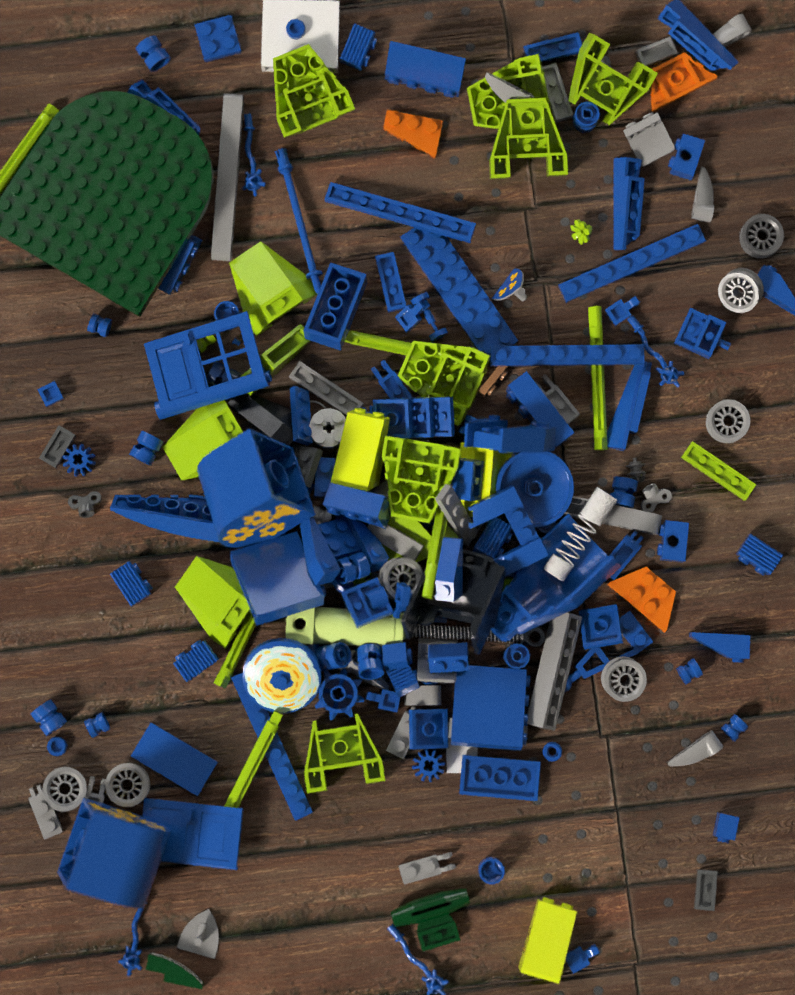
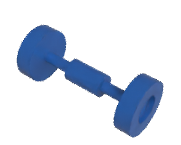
(429, 317)

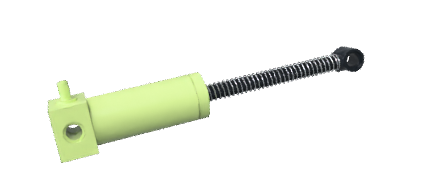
(336, 625)

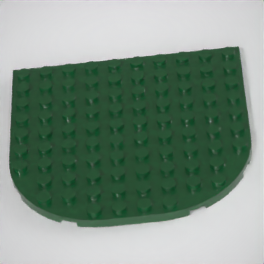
(110, 195)

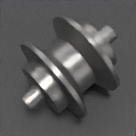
(636, 469)

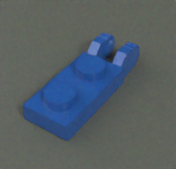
(391, 383)

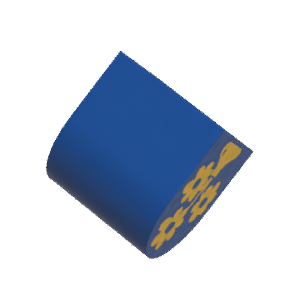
(253, 489)
(113, 854)

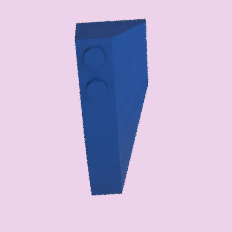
(172, 515)

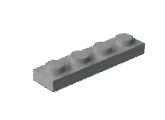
(324, 389)
(456, 514)

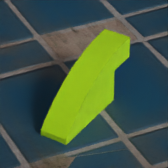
(282, 352)

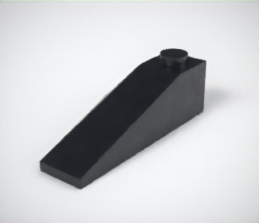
(267, 416)

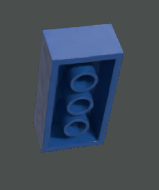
(335, 306)
(537, 407)

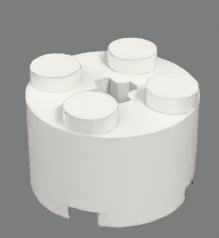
(319, 423)

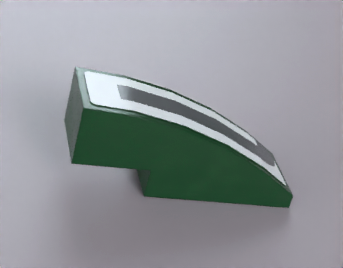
(173, 970)

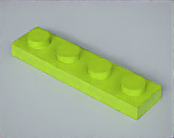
(718, 471)

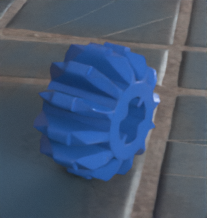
(78, 453)
(435, 766)

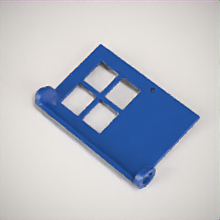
(180, 370)

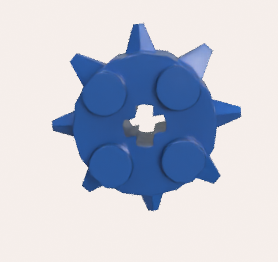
(347, 686)

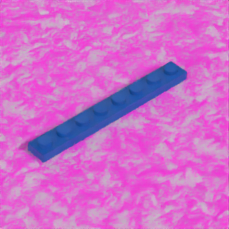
(400, 212)
(631, 263)
(567, 355)
(276, 755)

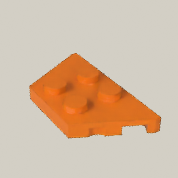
(677, 79)
(647, 595)

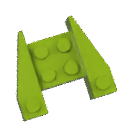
(605, 85)
(341, 749)

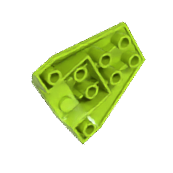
(268, 285)
(199, 435)
(214, 598)

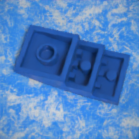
(418, 416)

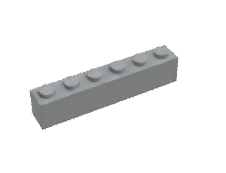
(553, 671)

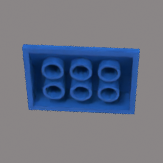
(424, 69)

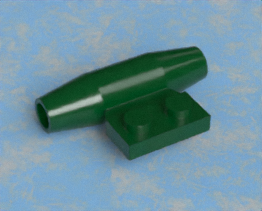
(433, 917)

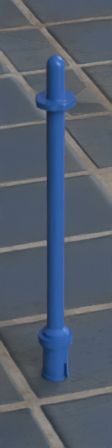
(285, 169)

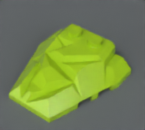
(523, 72)
(306, 92)
(445, 372)
(417, 475)

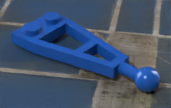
(633, 634)

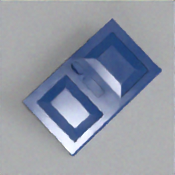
(198, 833)

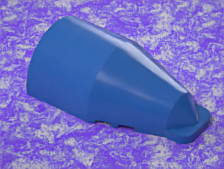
(541, 597)

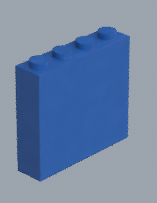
(276, 578)
(490, 708)

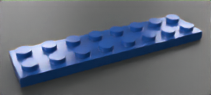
(459, 289)

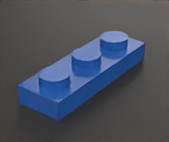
(555, 48)
(390, 282)
(300, 415)

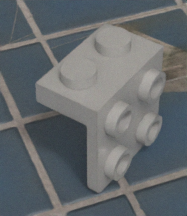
(649, 139)
(423, 672)

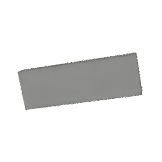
(557, 95)
(397, 541)

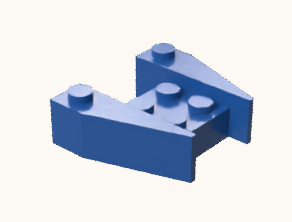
(494, 435)
(335, 540)

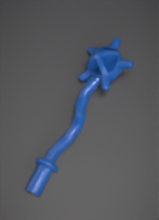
(253, 181)
(669, 373)
(131, 958)
(433, 982)

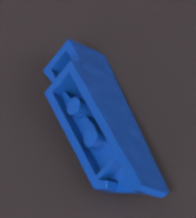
(696, 37)

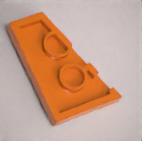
(414, 129)

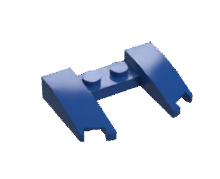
(508, 503)

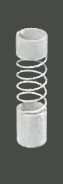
(594, 511)

